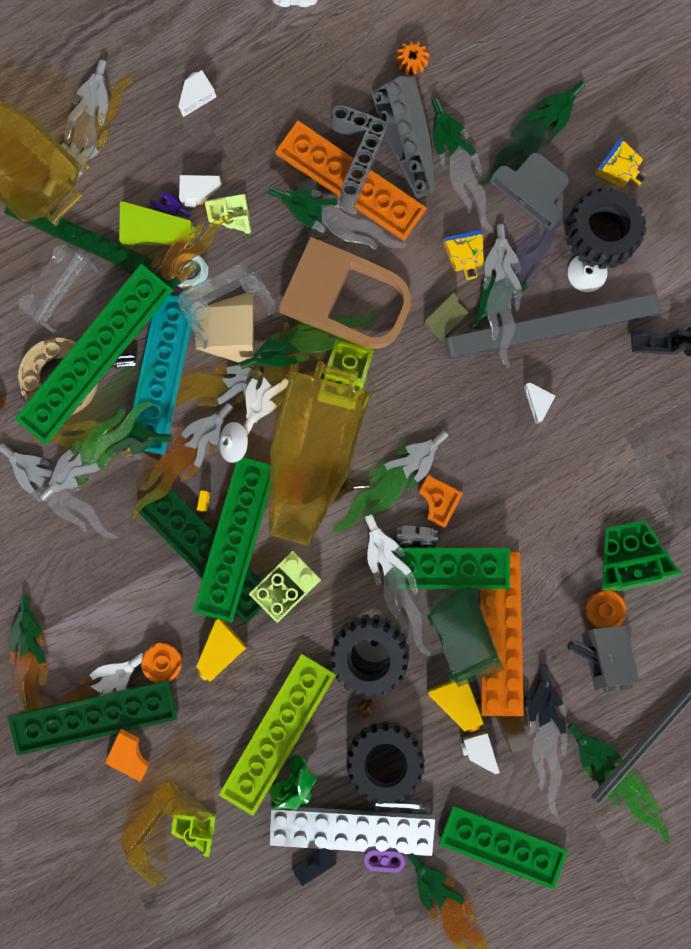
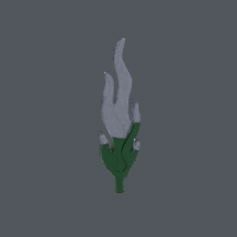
(526, 263)

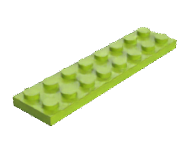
(277, 734)

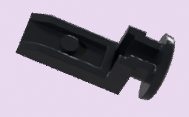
(662, 343)

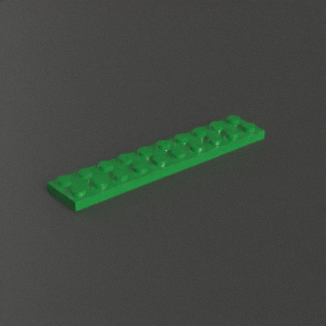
(93, 354)

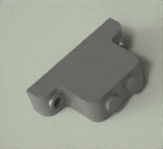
(534, 187)

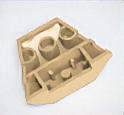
(230, 328)

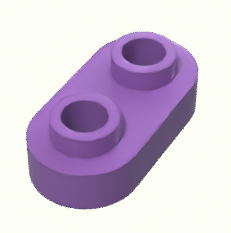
(384, 862)

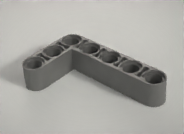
(372, 134)

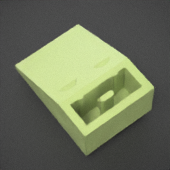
(285, 586)

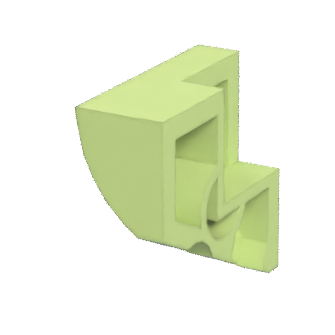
(233, 205)

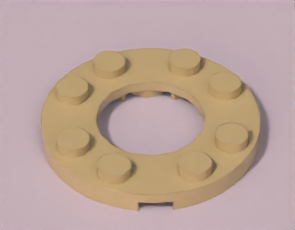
(37, 358)

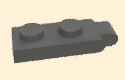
(404, 806)

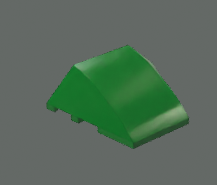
(634, 558)

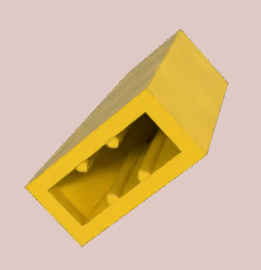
(219, 650)
(458, 704)

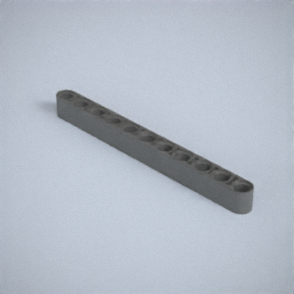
(556, 326)

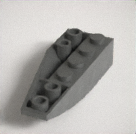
(407, 131)

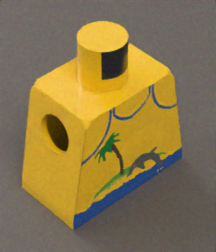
(621, 165)
(465, 252)

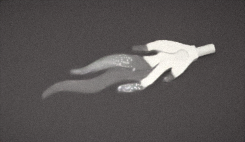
(395, 576)

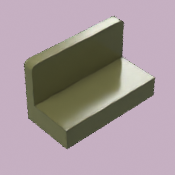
(446, 317)

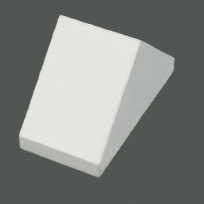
(538, 400)

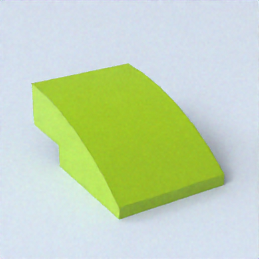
(350, 358)

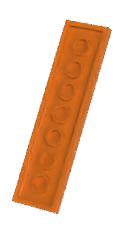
(329, 168)
(502, 613)

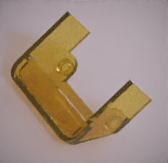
(167, 800)

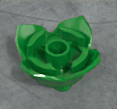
(295, 790)

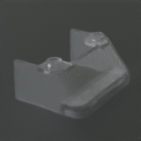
(53, 284)
(195, 299)

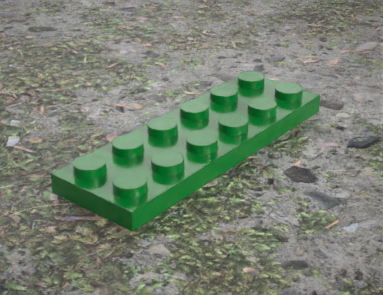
(458, 567)
(503, 847)

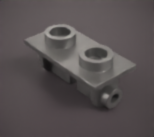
(407, 537)

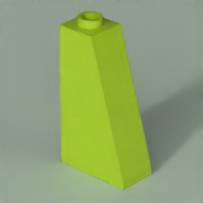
(149, 227)

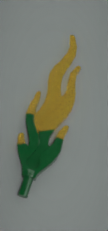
(138, 438)

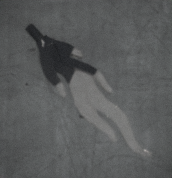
(550, 729)

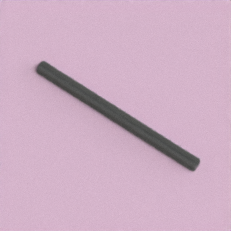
(642, 746)

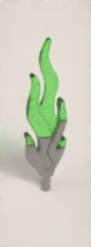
(88, 459)
(396, 472)

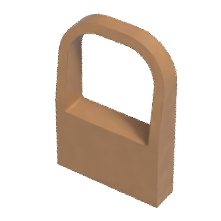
(318, 286)

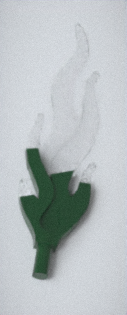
(460, 153)
(326, 210)

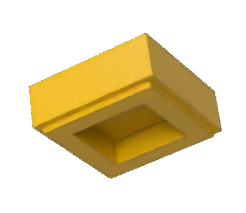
(203, 502)

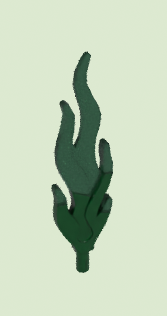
(537, 123)

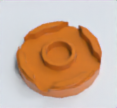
(605, 609)
(161, 662)

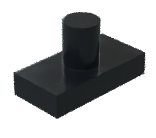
(313, 865)

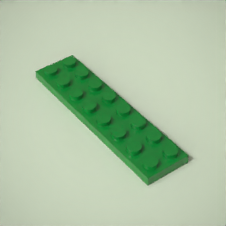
(234, 540)

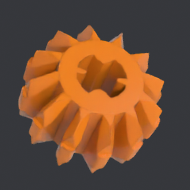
(412, 51)

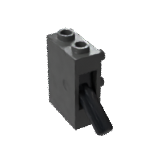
(608, 658)

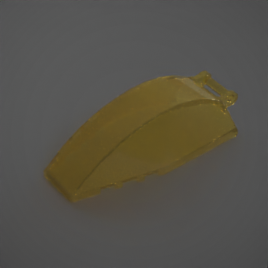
(34, 169)
(313, 450)

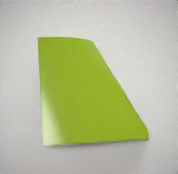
(194, 831)

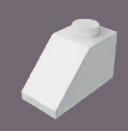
(195, 93)
(197, 189)
(479, 751)

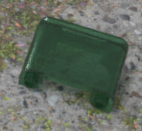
(465, 638)

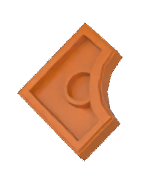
(441, 500)
(127, 757)

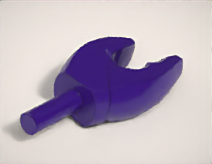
(171, 207)

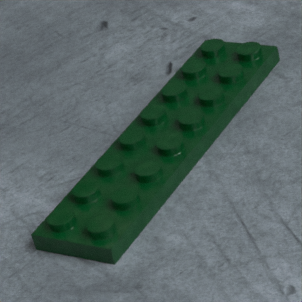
(193, 542)
(92, 717)

